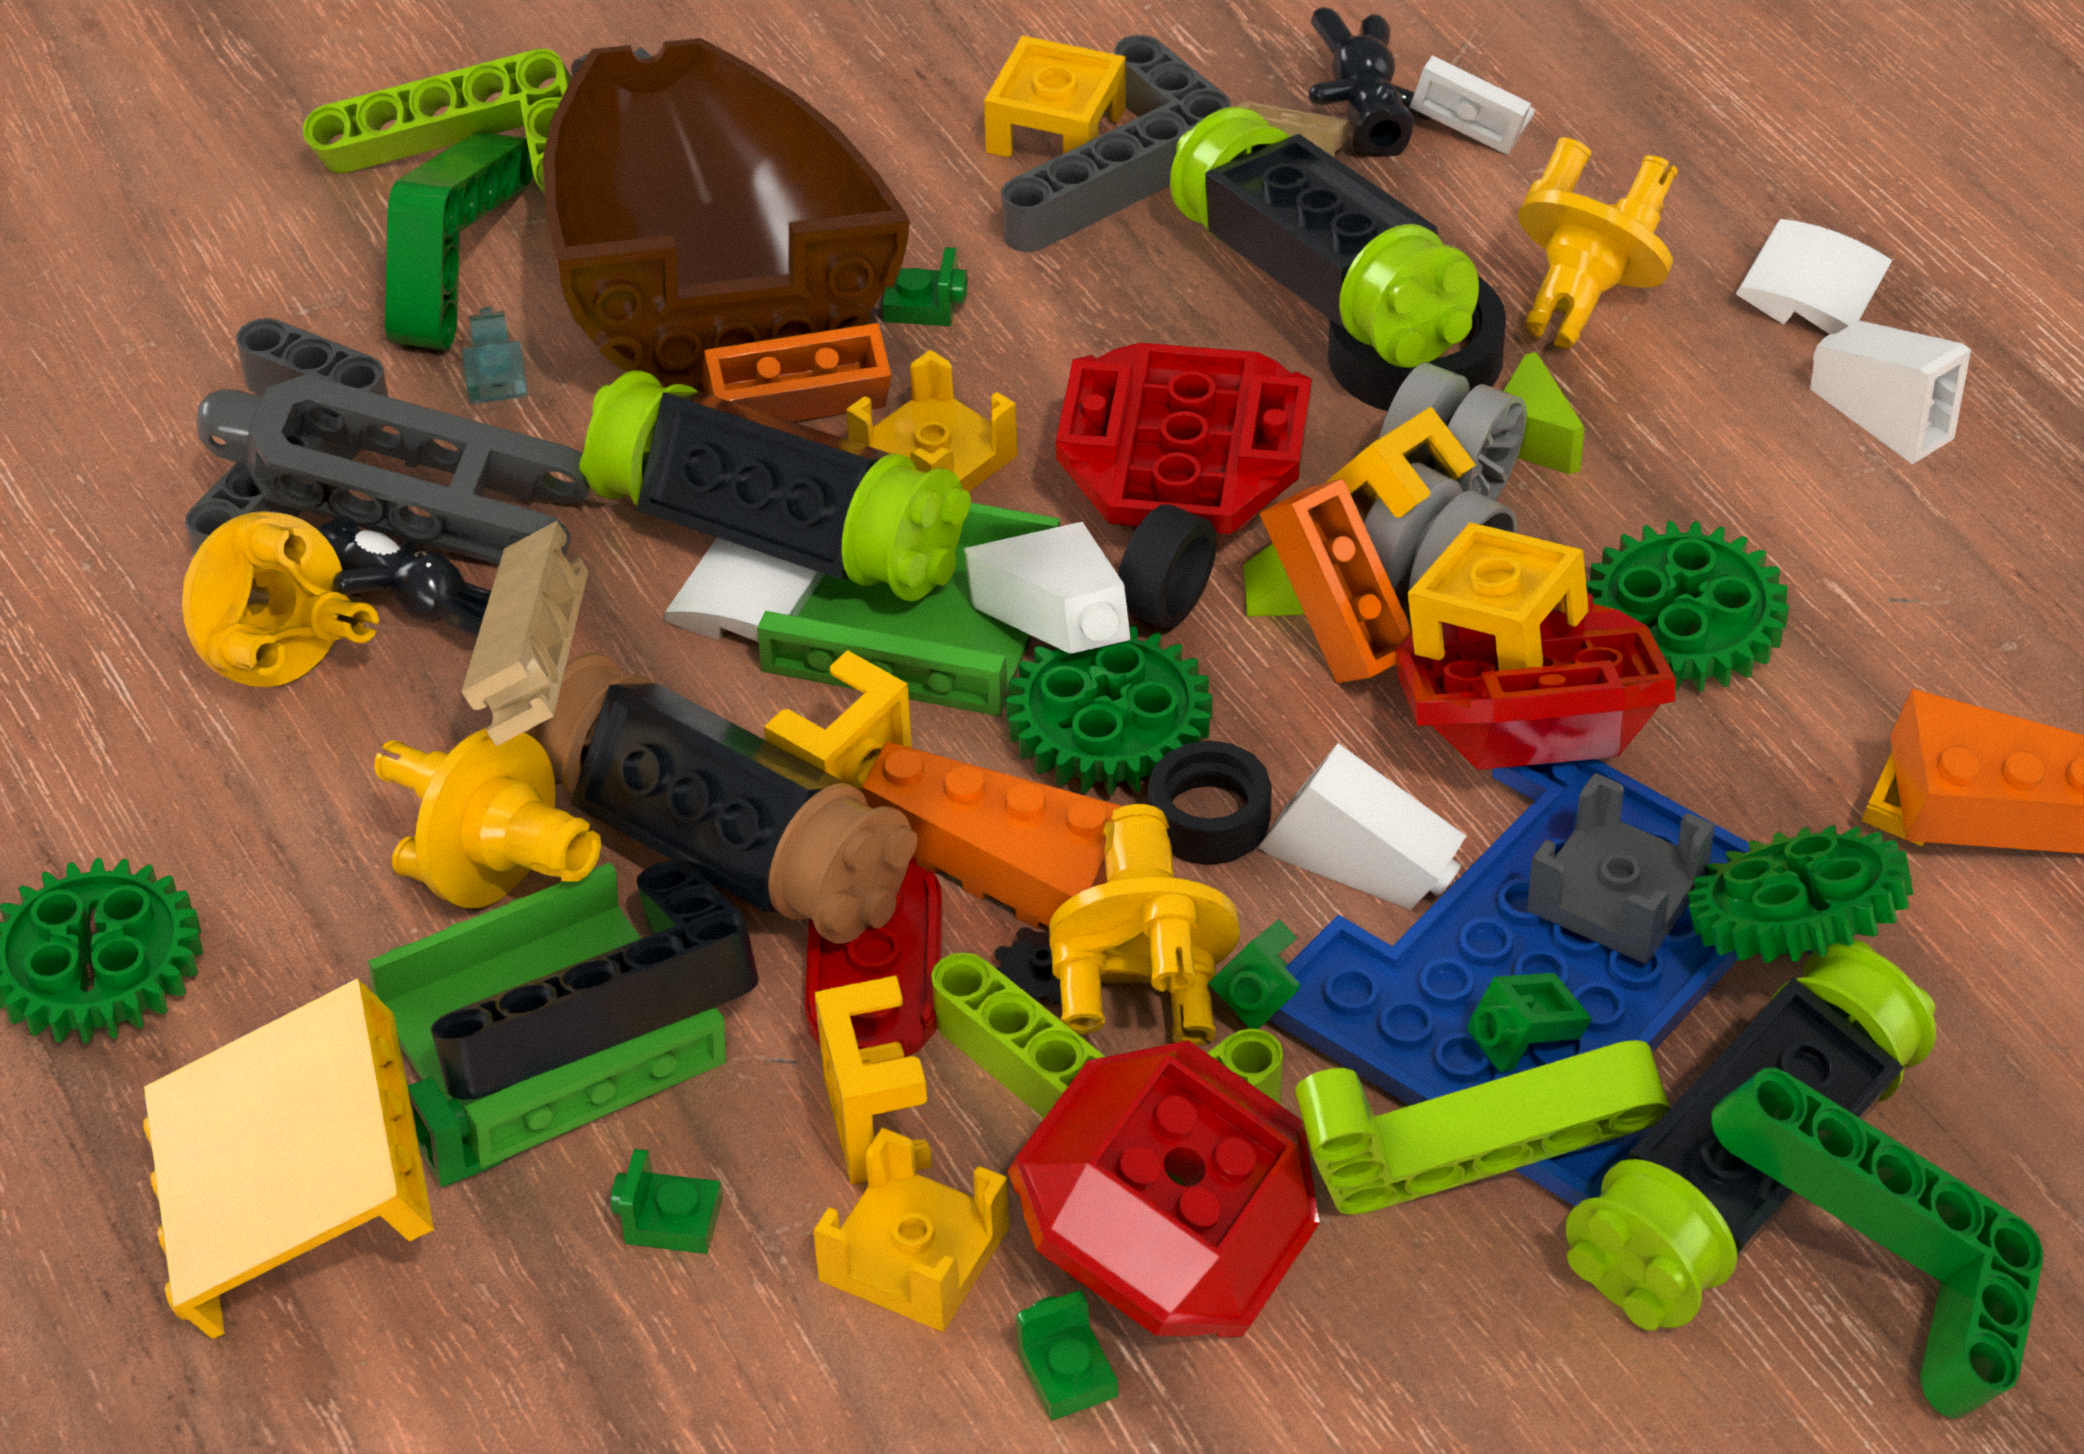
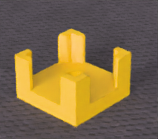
(1054, 91)
(939, 429)
(1386, 473)
(1500, 588)
(859, 734)
(867, 1078)
(912, 1238)

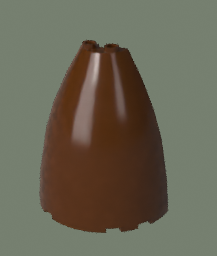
(708, 210)

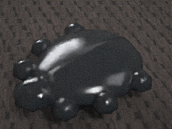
(1030, 965)

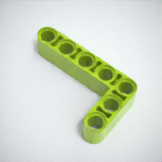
(467, 113)
(1039, 1053)
(1477, 1130)

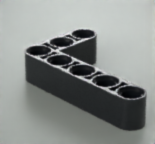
(687, 964)

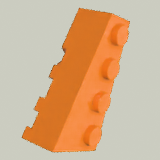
(1987, 777)
(994, 829)

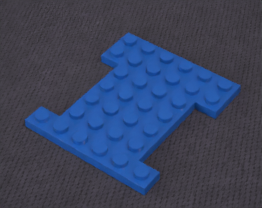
(1406, 1006)

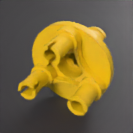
(1592, 242)
(266, 600)
(485, 819)
(1142, 930)

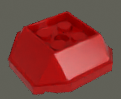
(1182, 431)
(1581, 705)
(1159, 1249)

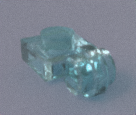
(494, 364)

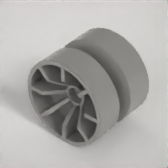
(1482, 420)
(1418, 538)

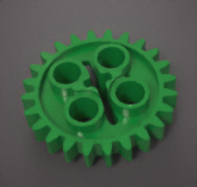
(1698, 597)
(1107, 710)
(1800, 893)
(138, 955)

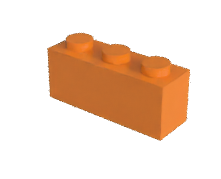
(802, 373)
(1338, 580)

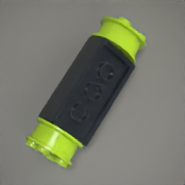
(1326, 235)
(775, 485)
(1689, 1207)

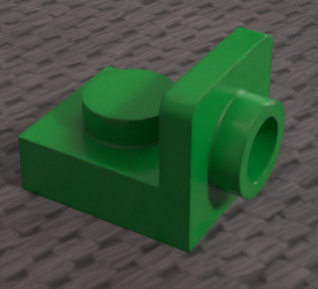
(925, 294)
(1256, 978)
(1523, 1012)
(441, 1133)
(665, 1208)
(1064, 1355)

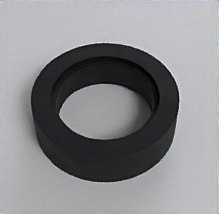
(1376, 381)

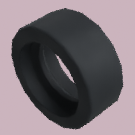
(1167, 565)
(1218, 766)

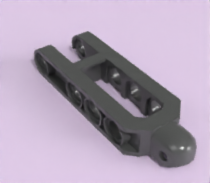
(461, 516)

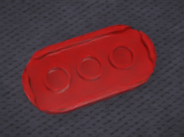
(901, 948)

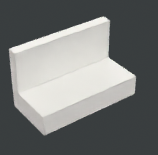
(1471, 105)

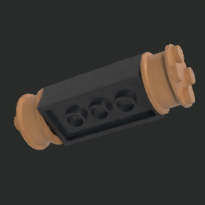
(724, 801)

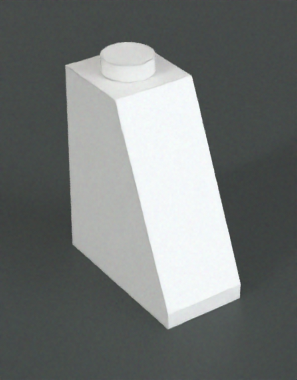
(1894, 384)
(1051, 587)
(1365, 833)

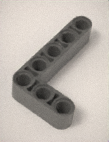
(1118, 165)
(268, 356)

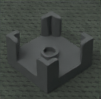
(1617, 879)

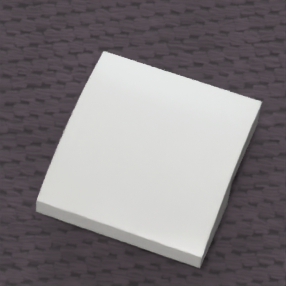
(1814, 274)
(736, 588)

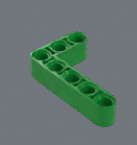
(425, 226)
(1913, 1208)

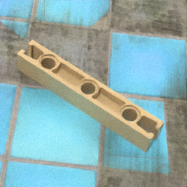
(526, 634)

